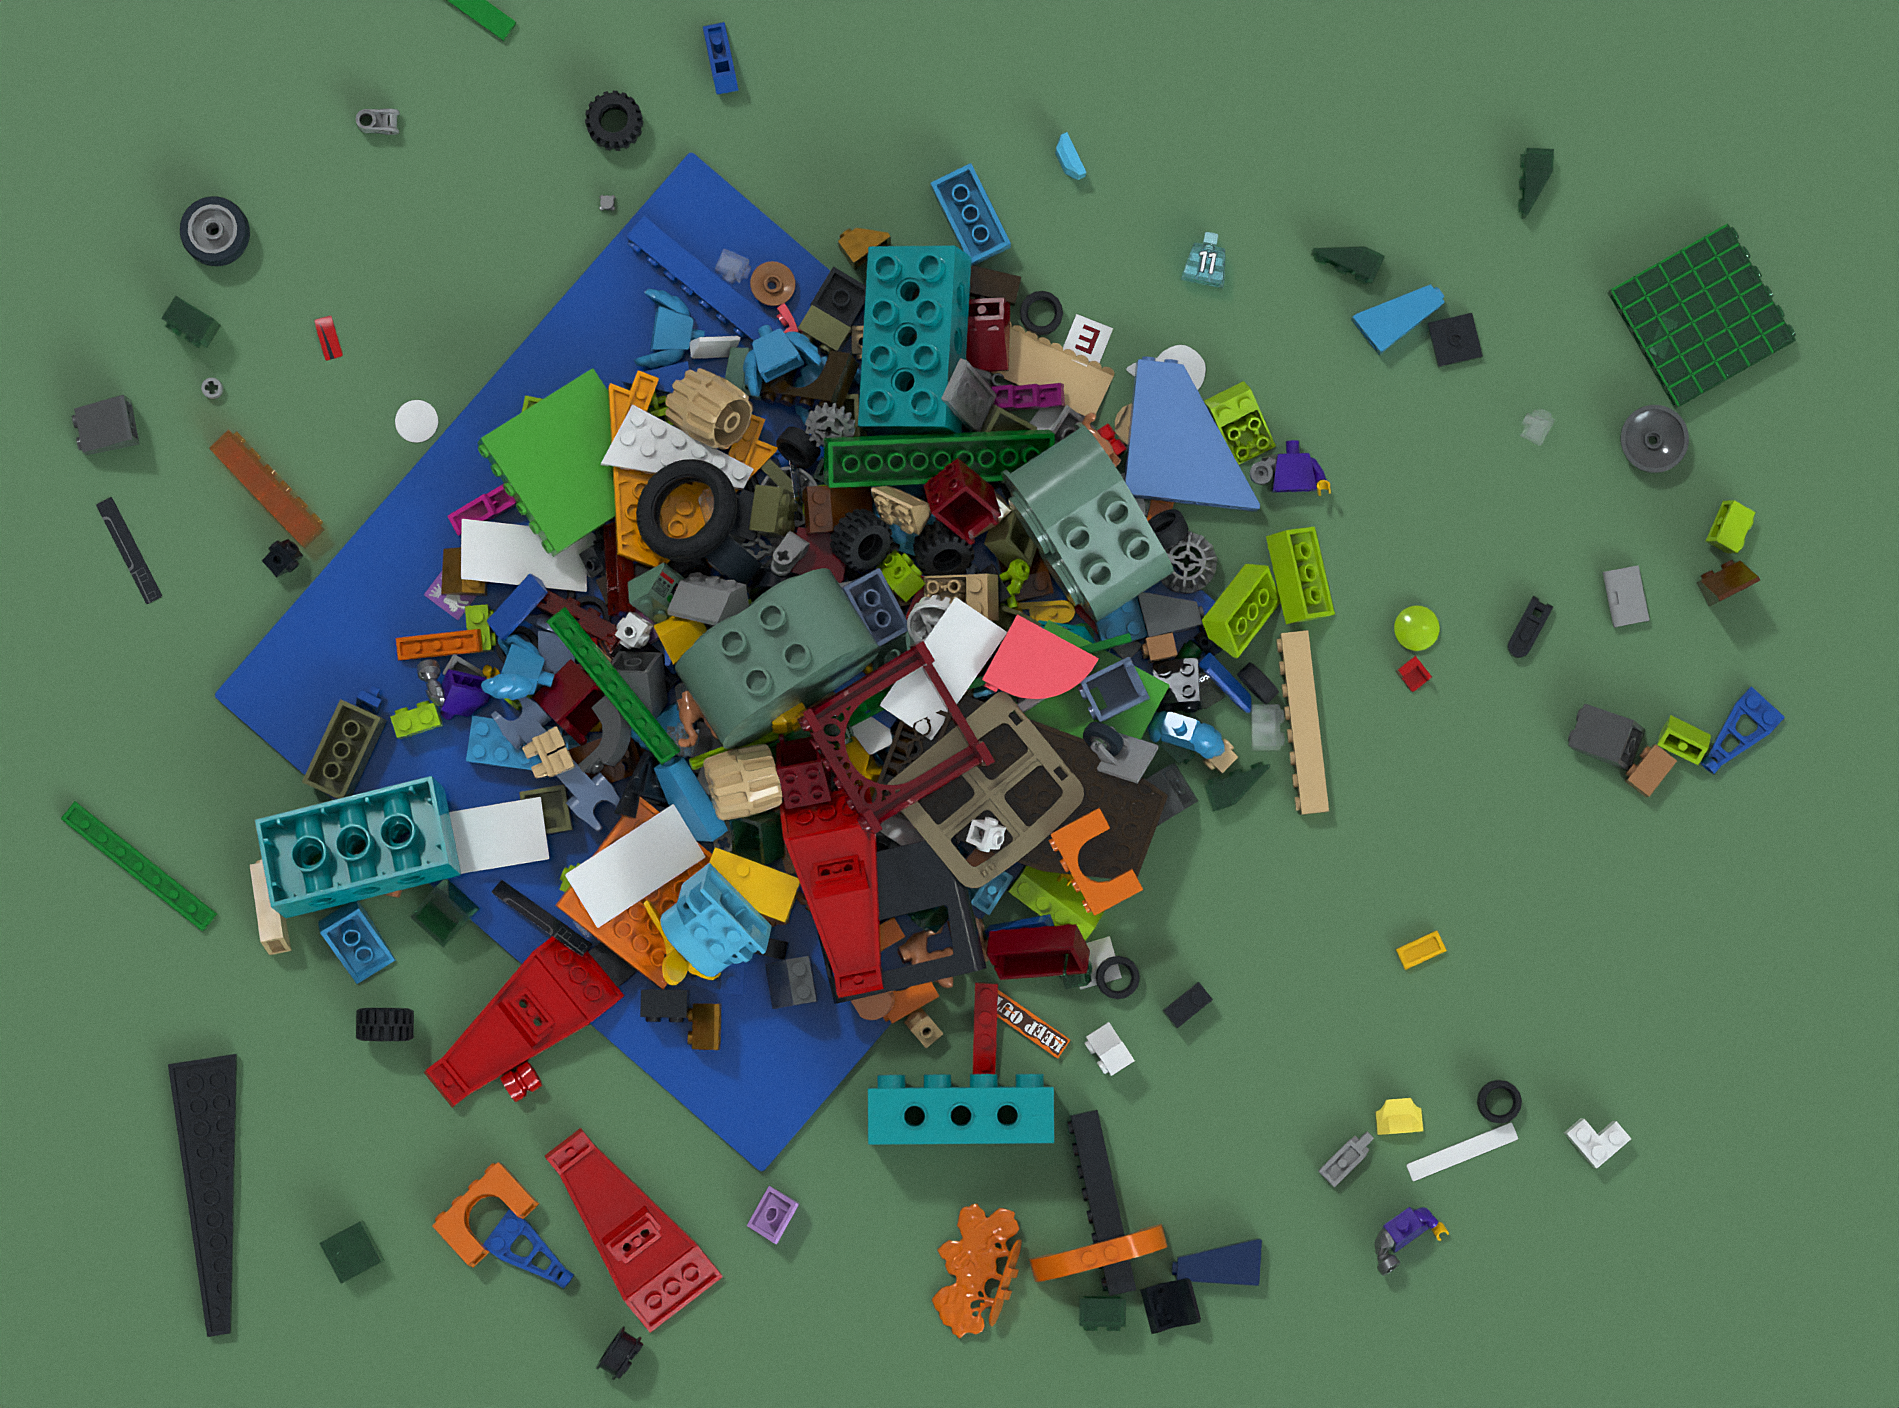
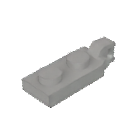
(1346, 1159)

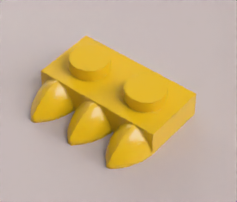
(788, 721)

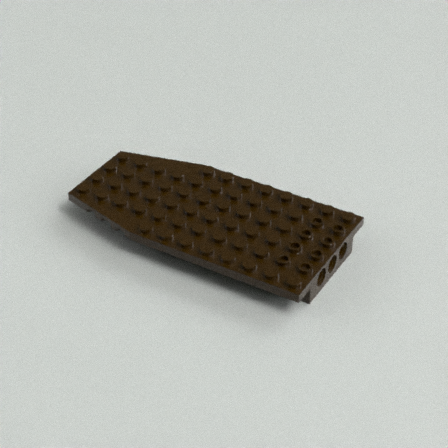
(1127, 806)

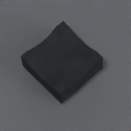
(612, 964)

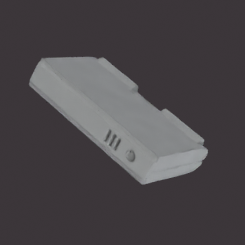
(1626, 596)

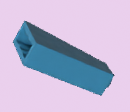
(1395, 318)
(690, 799)

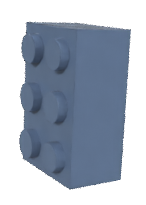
(876, 606)

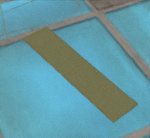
(778, 476)

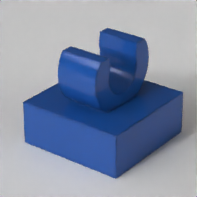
(370, 700)

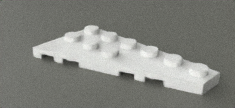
(650, 444)

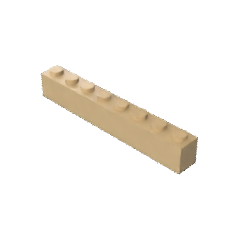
(1304, 722)

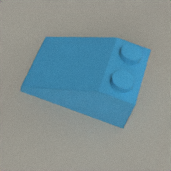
(355, 941)

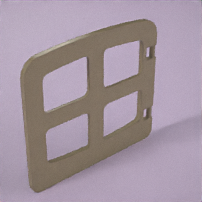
(990, 794)

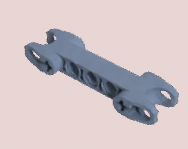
(585, 791)

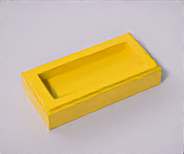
(1420, 950)

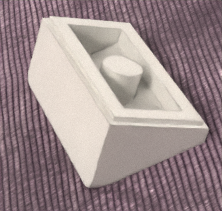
(713, 346)

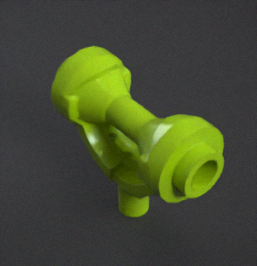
(1018, 572)

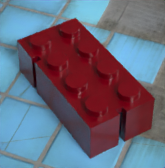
(1037, 951)

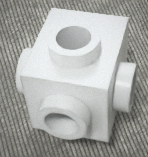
(633, 631)
(986, 834)

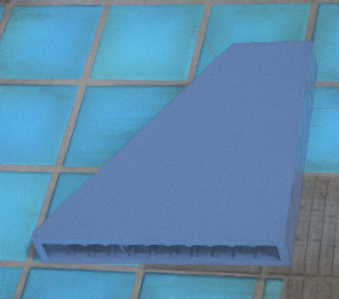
(1176, 445)

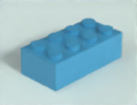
(970, 214)
(1122, 621)
(491, 747)

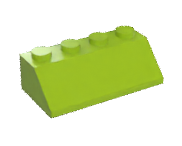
(1300, 575)
(1242, 609)
(1047, 896)

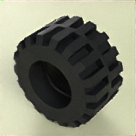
(609, 102)
(861, 540)
(942, 551)
(384, 1024)

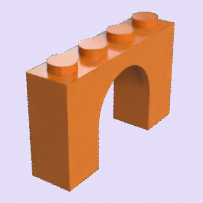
(1097, 894)
(913, 997)
(455, 1225)

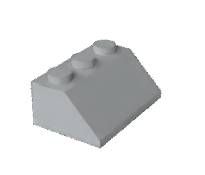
(708, 599)

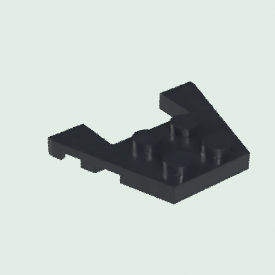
(643, 784)

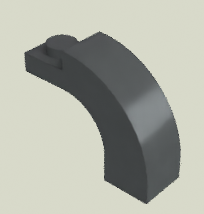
(614, 738)

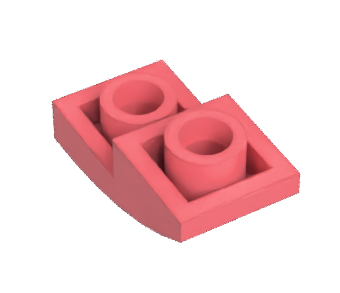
(786, 318)

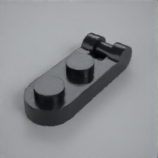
(1528, 628)

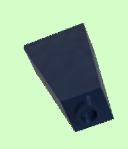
(1226, 1264)

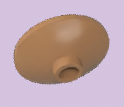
(777, 274)

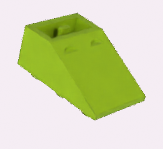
(1240, 422)

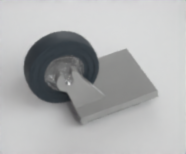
(1119, 753)

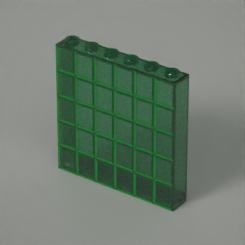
(1702, 316)

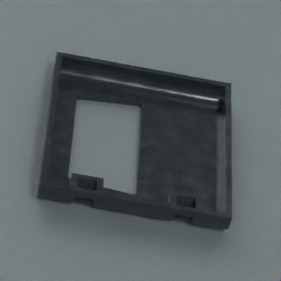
(912, 881)

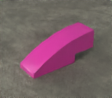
(483, 508)

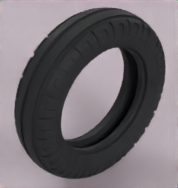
(658, 489)

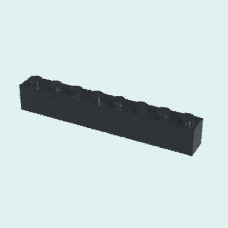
(1101, 1195)

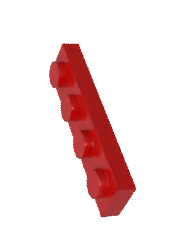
(985, 1028)

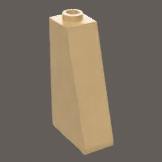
(271, 924)

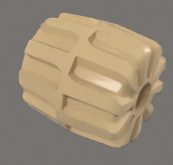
(709, 409)
(743, 782)

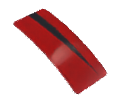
(328, 338)

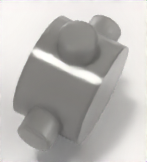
(607, 202)

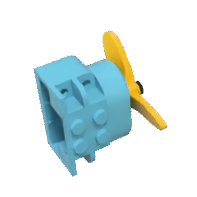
(708, 928)

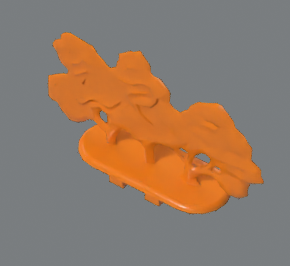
(973, 1264)

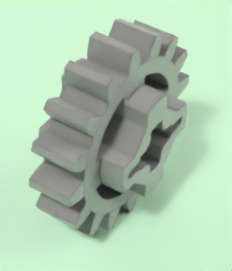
(829, 423)

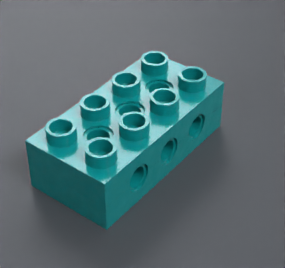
(892, 319)
(336, 829)
(983, 1098)

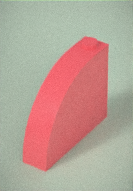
(1036, 663)

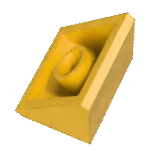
(678, 635)

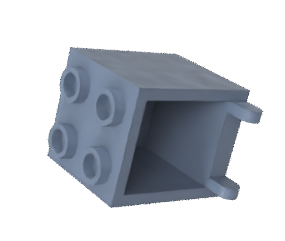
(1119, 688)

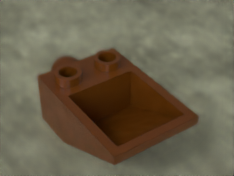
(611, 773)

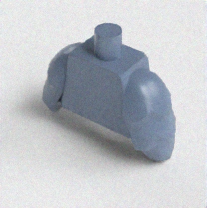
(549, 646)

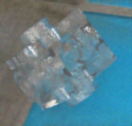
(678, 732)

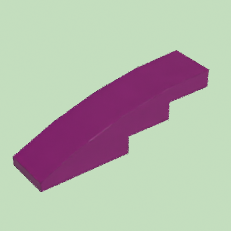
(1029, 396)

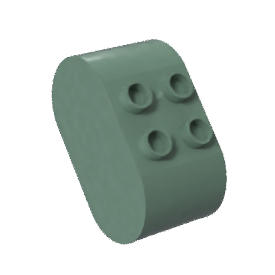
(1087, 525)
(775, 654)

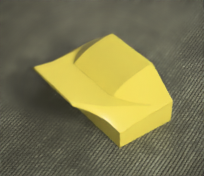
(1399, 1117)

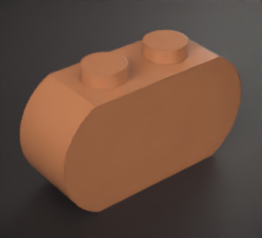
(875, 1006)

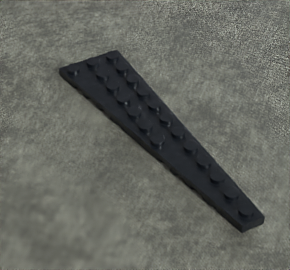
(206, 1133)

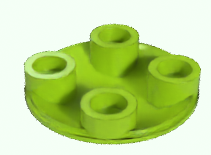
(1416, 628)

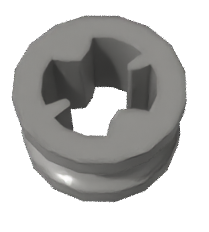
(207, 393)

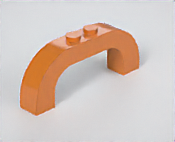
(1098, 1254)

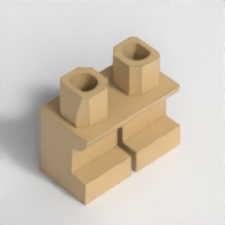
(547, 744)

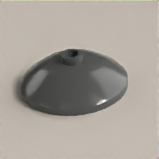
(1665, 427)

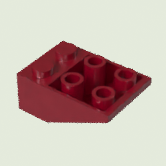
(988, 334)

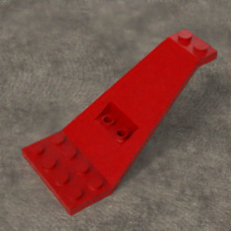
(844, 903)
(558, 991)
(658, 1268)

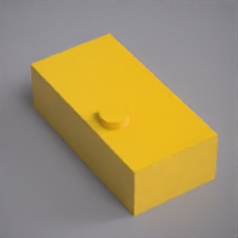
(764, 888)

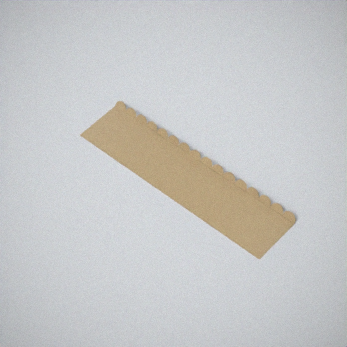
(1037, 362)

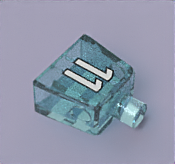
(1206, 263)

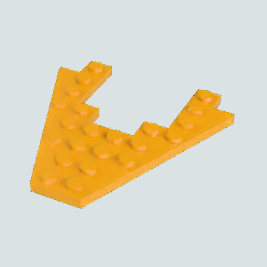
(681, 510)

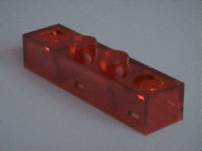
(622, 573)
(589, 619)

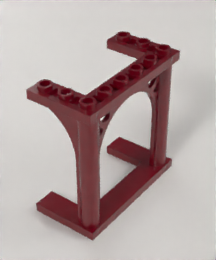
(875, 813)

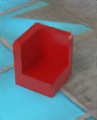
(1414, 674)

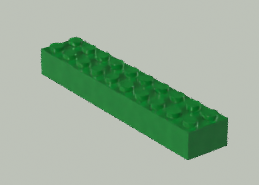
(923, 456)

